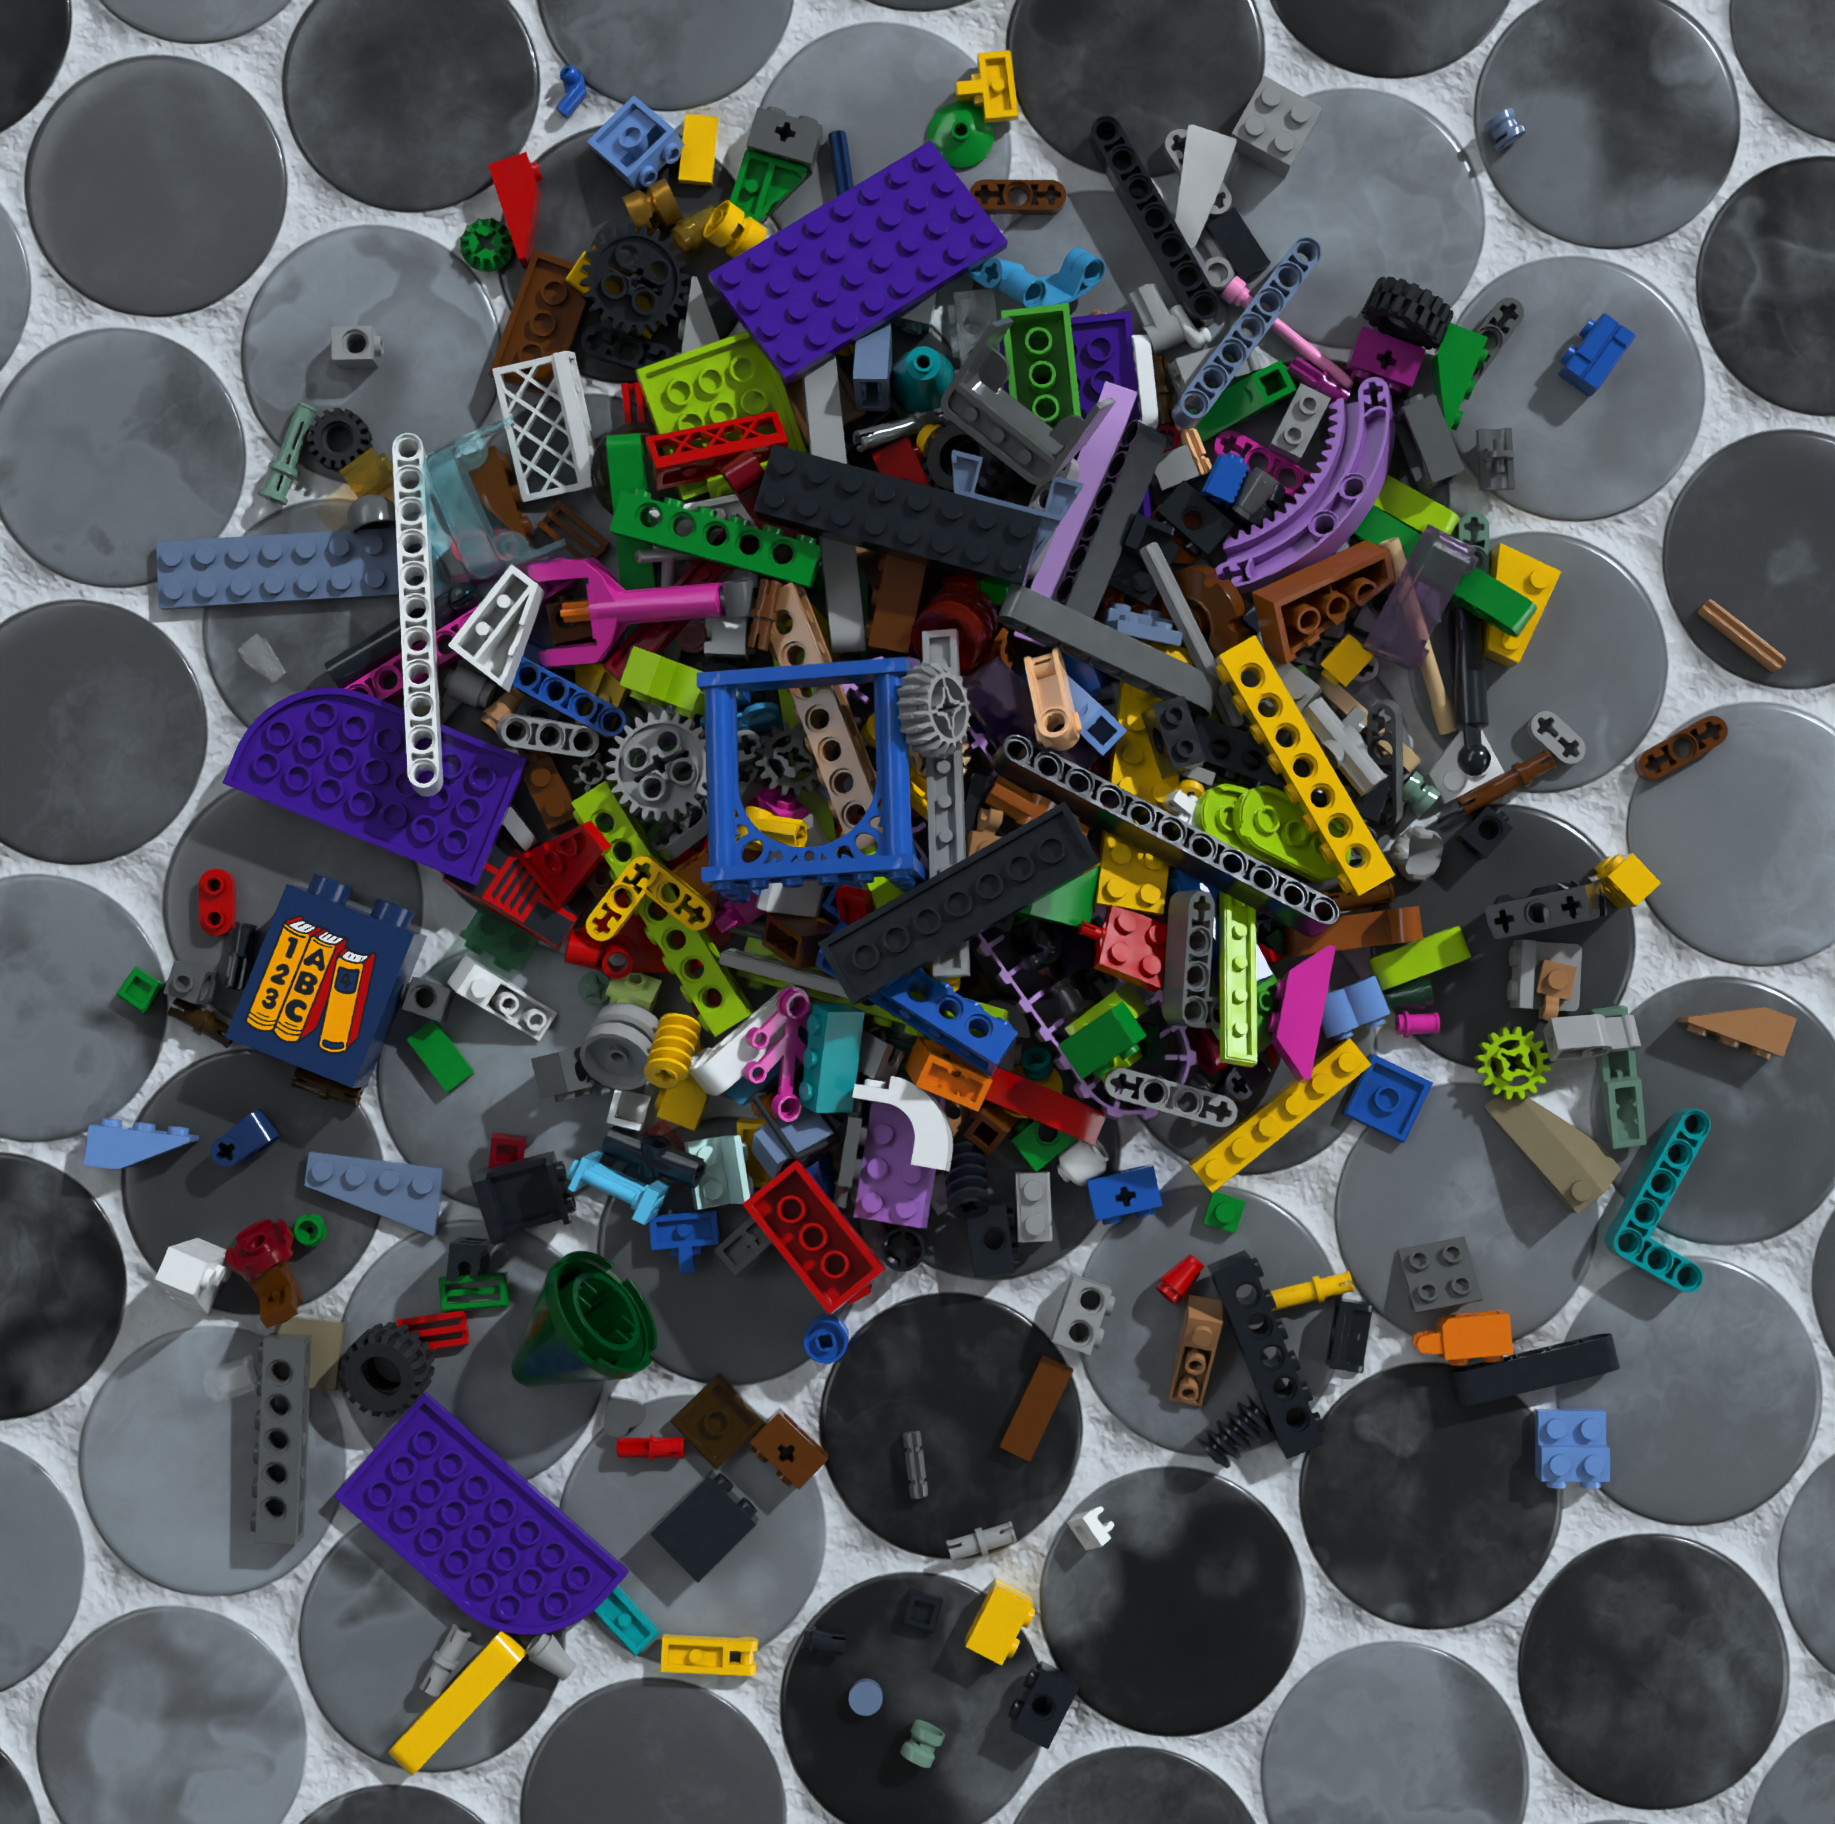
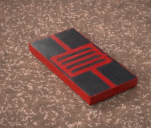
(518, 898)

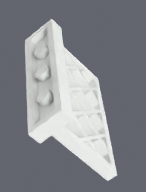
(573, 412)

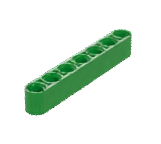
(626, 472)
(1475, 593)

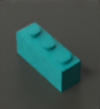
(831, 1057)

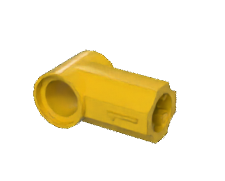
(780, 829)

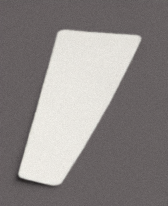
(1202, 174)

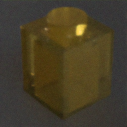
(369, 473)

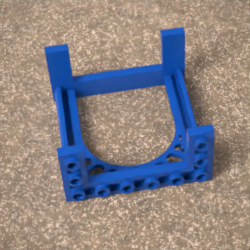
(896, 851)

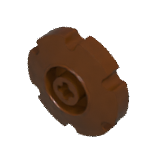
(1214, 605)

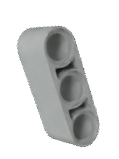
(563, 740)

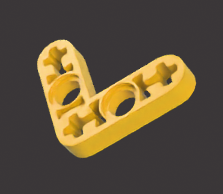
(650, 887)

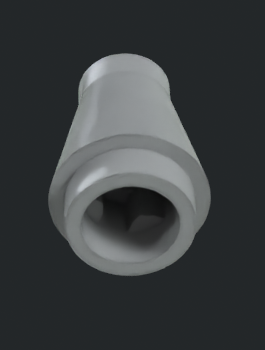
(549, 1654)

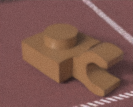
(987, 825)
(1554, 983)

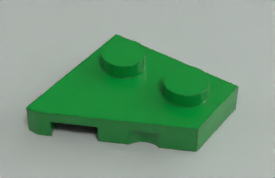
(764, 184)

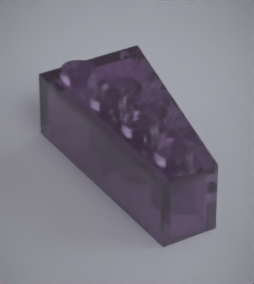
(1005, 709)

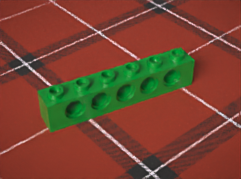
(629, 524)

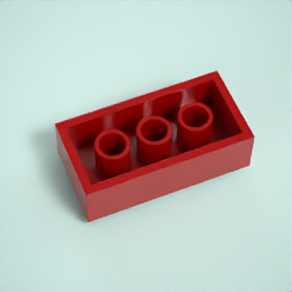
(814, 1237)

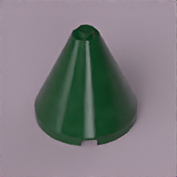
(585, 1326)

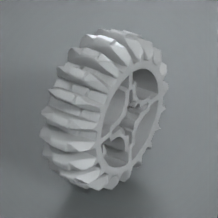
(933, 709)

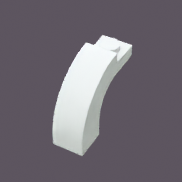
(931, 1127)

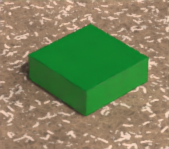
(140, 989)

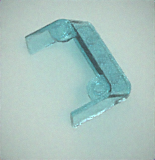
(463, 512)

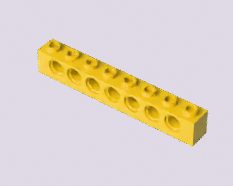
(1252, 657)

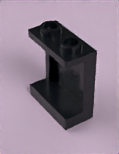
(523, 1195)
(705, 1525)

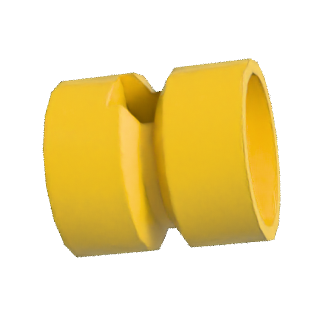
(730, 229)

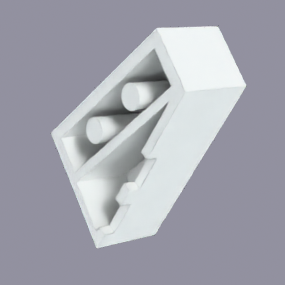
(501, 627)
(194, 1273)

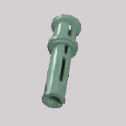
(278, 468)

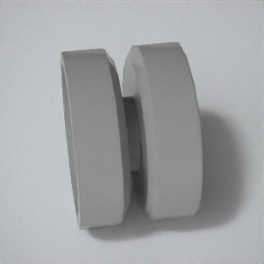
(619, 1045)

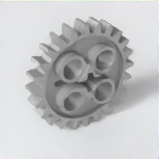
(649, 739)

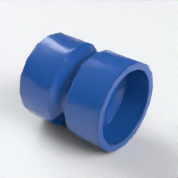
(826, 1338)

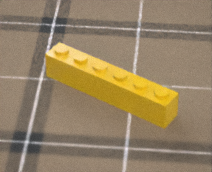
(1278, 1115)

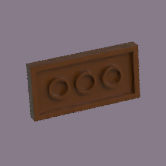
(541, 319)

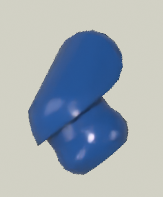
(574, 90)

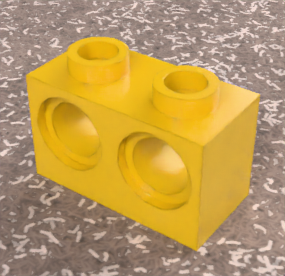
(1625, 880)

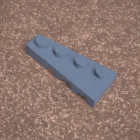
(388, 1188)

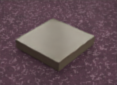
(325, 1349)

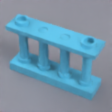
(643, 1198)

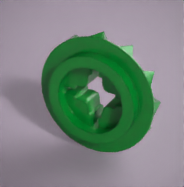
(485, 259)

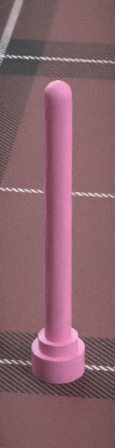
(1238, 294)

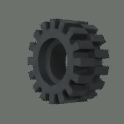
(326, 425)

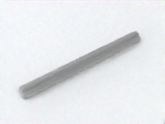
(1186, 623)

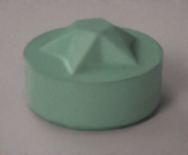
(593, 987)

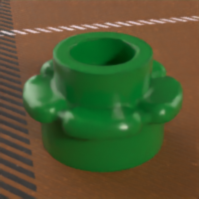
(306, 1238)

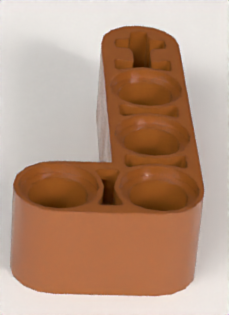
(1359, 931)

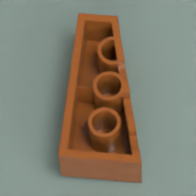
(1320, 595)

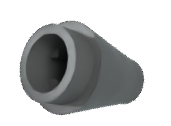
(1254, 492)

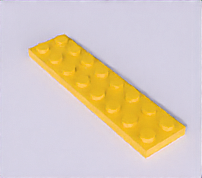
(1128, 874)

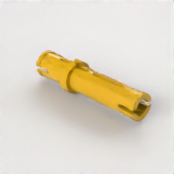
(1313, 1290)

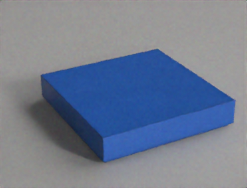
(1387, 1098)

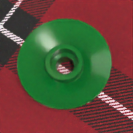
(965, 150)

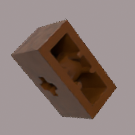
(807, 1452)

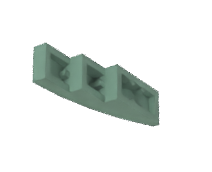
(1621, 1091)

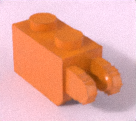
(1468, 1336)

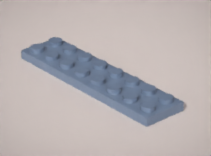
(279, 568)

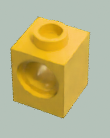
(1345, 661)

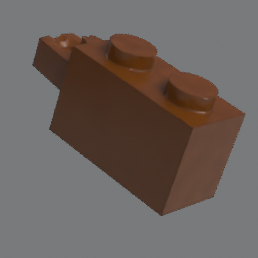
(548, 789)

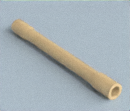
(1440, 703)

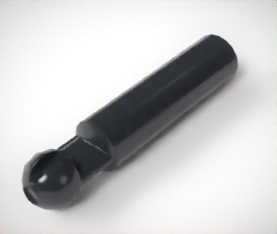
(386, 642)
(1468, 688)

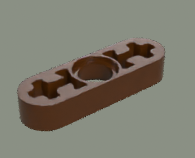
(1041, 207)
(1706, 745)

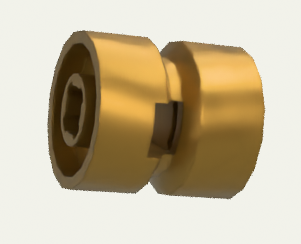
(652, 207)

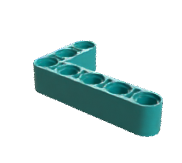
(1656, 1203)

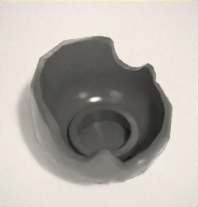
(371, 513)

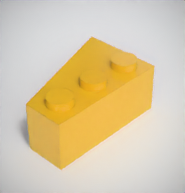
(1532, 580)

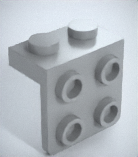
(1525, 962)

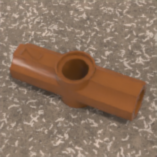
(1019, 804)

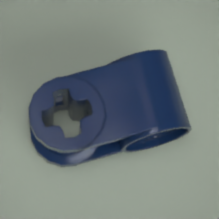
(248, 1136)

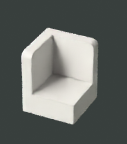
(629, 1109)

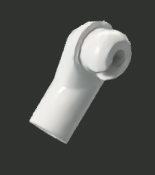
(1193, 337)

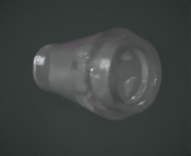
(262, 658)

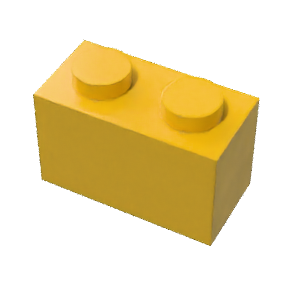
(999, 1622)

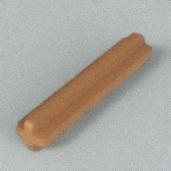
(1741, 635)

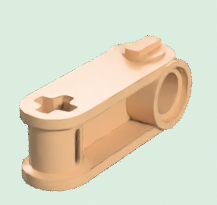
(1052, 701)

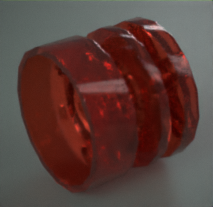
(963, 609)

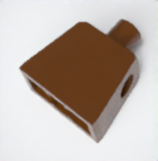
(796, 937)

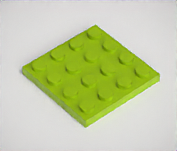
(715, 386)

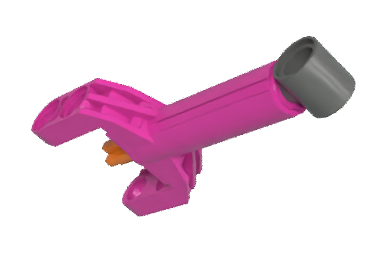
(614, 608)

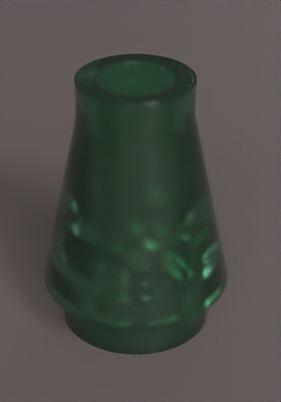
(1410, 995)

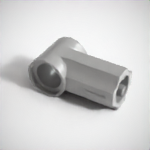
(1155, 318)

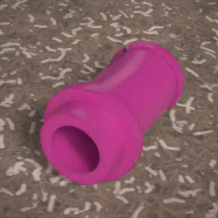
(1417, 1024)

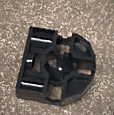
(1546, 908)

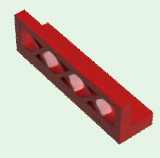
(695, 465)

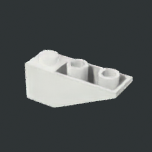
(501, 997)

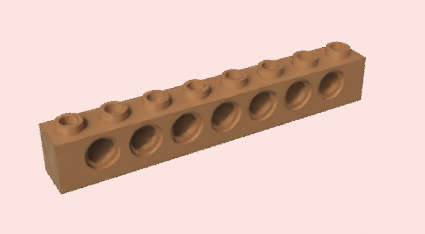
(808, 710)

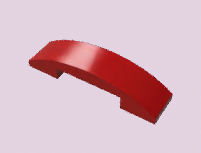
(1045, 1106)

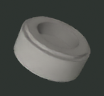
(1218, 272)

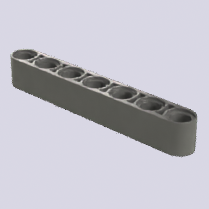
(1107, 649)

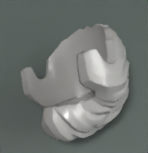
(1417, 853)

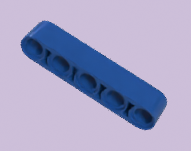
(572, 701)

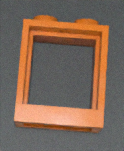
(946, 1077)

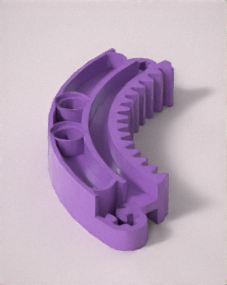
(1355, 462)

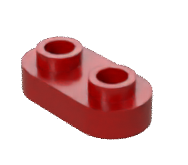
(221, 902)

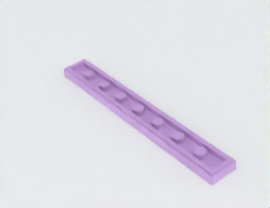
(1093, 464)

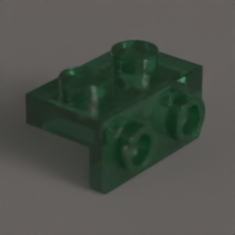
(500, 939)

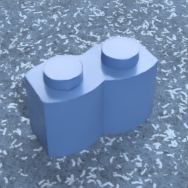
(1352, 1007)

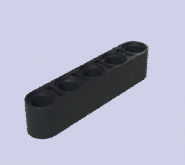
(1535, 1369)

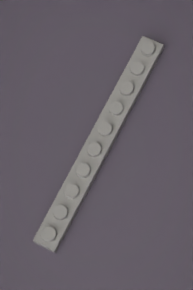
(946, 802)

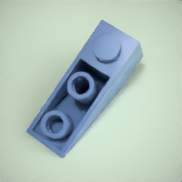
(1098, 725)
(119, 1147)

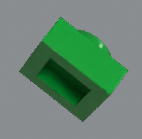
(1224, 1212)

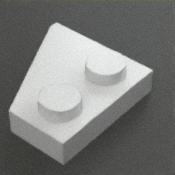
(1451, 779)

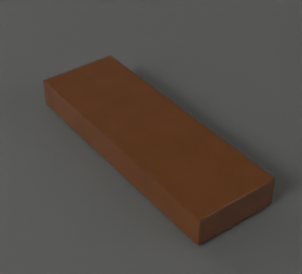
(1036, 1407)

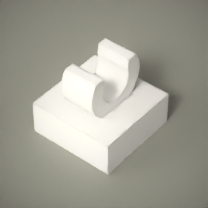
(1089, 1529)

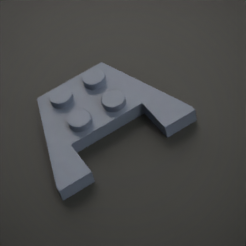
(1059, 500)

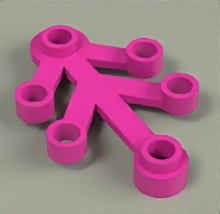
(786, 1048)

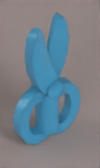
(757, 717)

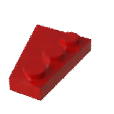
(566, 861)

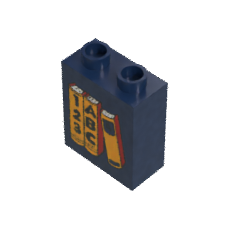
(327, 982)

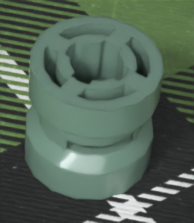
(1419, 794)
(922, 1743)

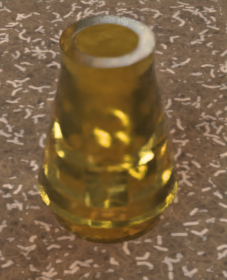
(690, 229)

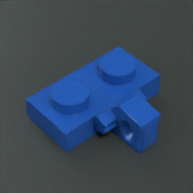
(685, 1235)

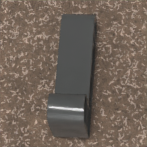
(1193, 918)

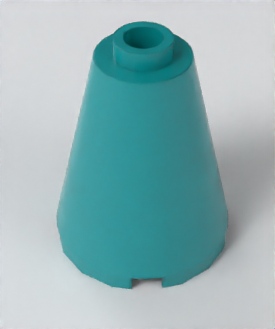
(921, 379)

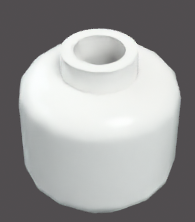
(1082, 1162)

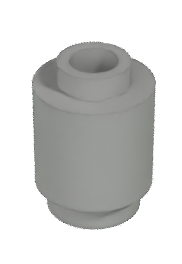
(469, 687)

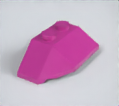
(1300, 1012)

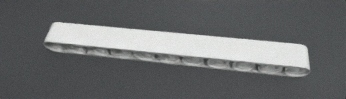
(420, 628)

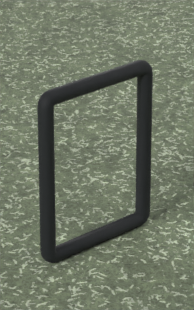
(835, 1139)

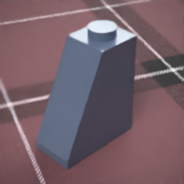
(873, 369)

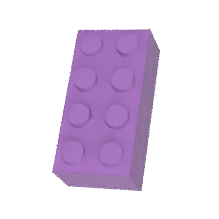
(888, 1183)

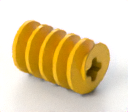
(672, 1050)

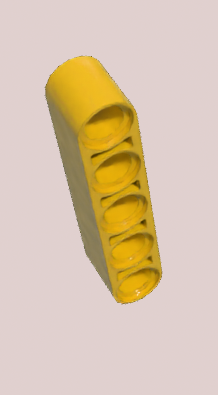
(457, 1702)

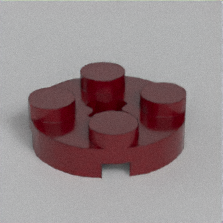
(260, 1248)

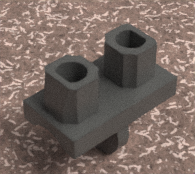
(1495, 459)

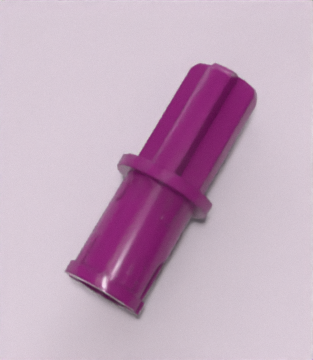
(1317, 380)

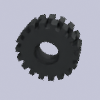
(1407, 312)

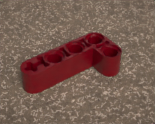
(745, 477)

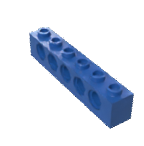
(924, 1016)

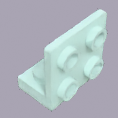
(725, 1171)

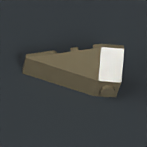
(1563, 1156)

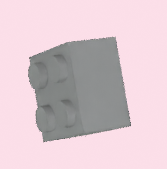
(1275, 126)

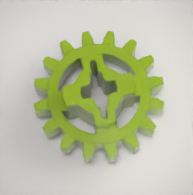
(1520, 1050)

